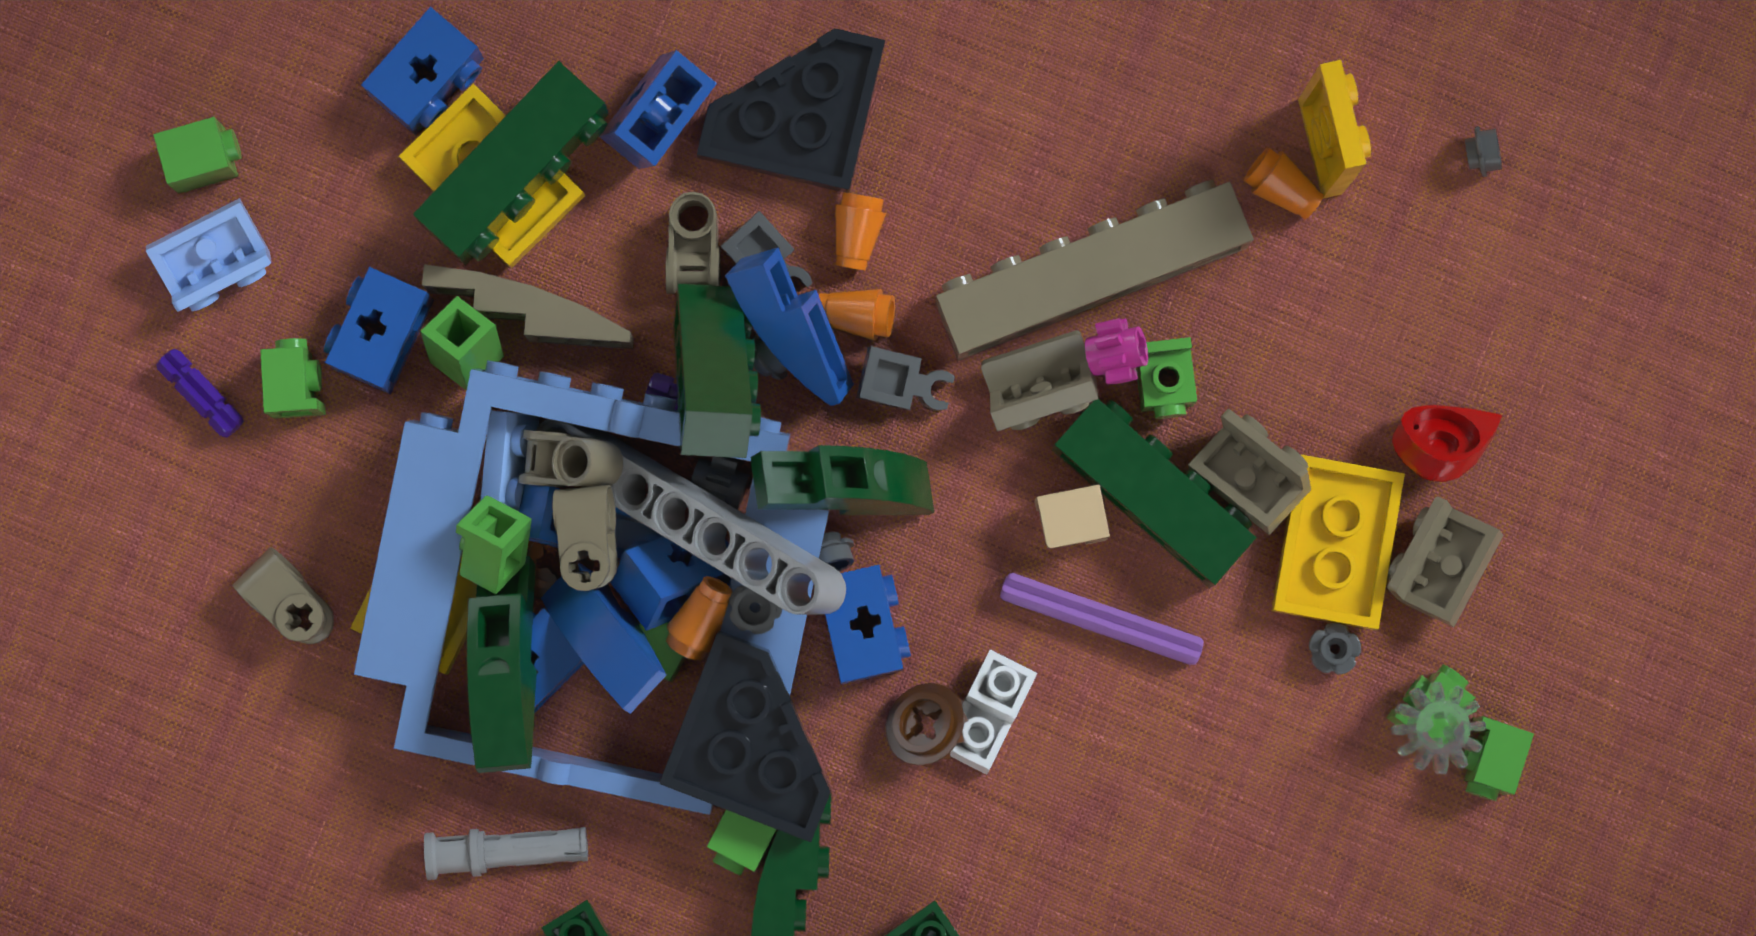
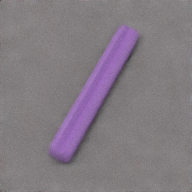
(1101, 619)

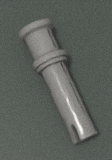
(480, 851)

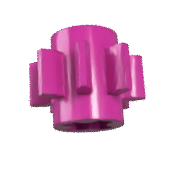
(1116, 351)

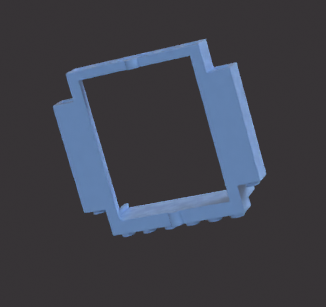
(422, 559)

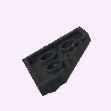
(801, 114)
(747, 744)

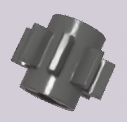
(721, 479)

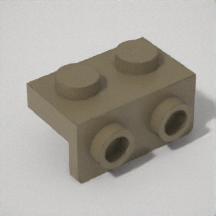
(1039, 381)
(1253, 471)
(1442, 561)

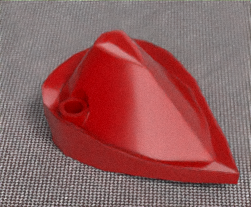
(1443, 440)

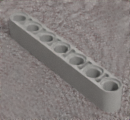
(707, 527)

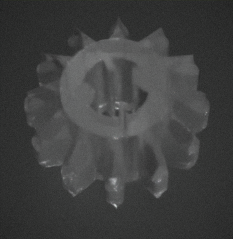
(1456, 732)

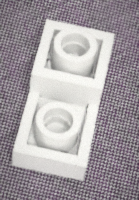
(991, 709)

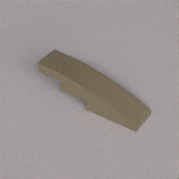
(545, 315)

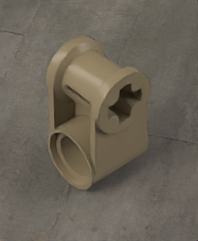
(692, 248)
(569, 461)
(586, 527)
(279, 593)

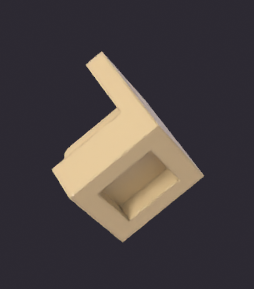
(1073, 517)

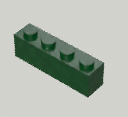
(512, 164)
(714, 372)
(1154, 492)

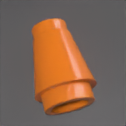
(1283, 183)
(857, 229)
(860, 312)
(699, 619)

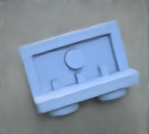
(210, 256)
(506, 456)

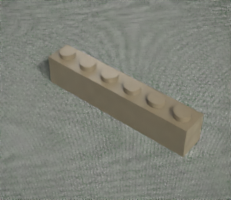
(1092, 270)

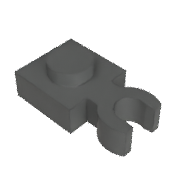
(759, 236)
(895, 378)

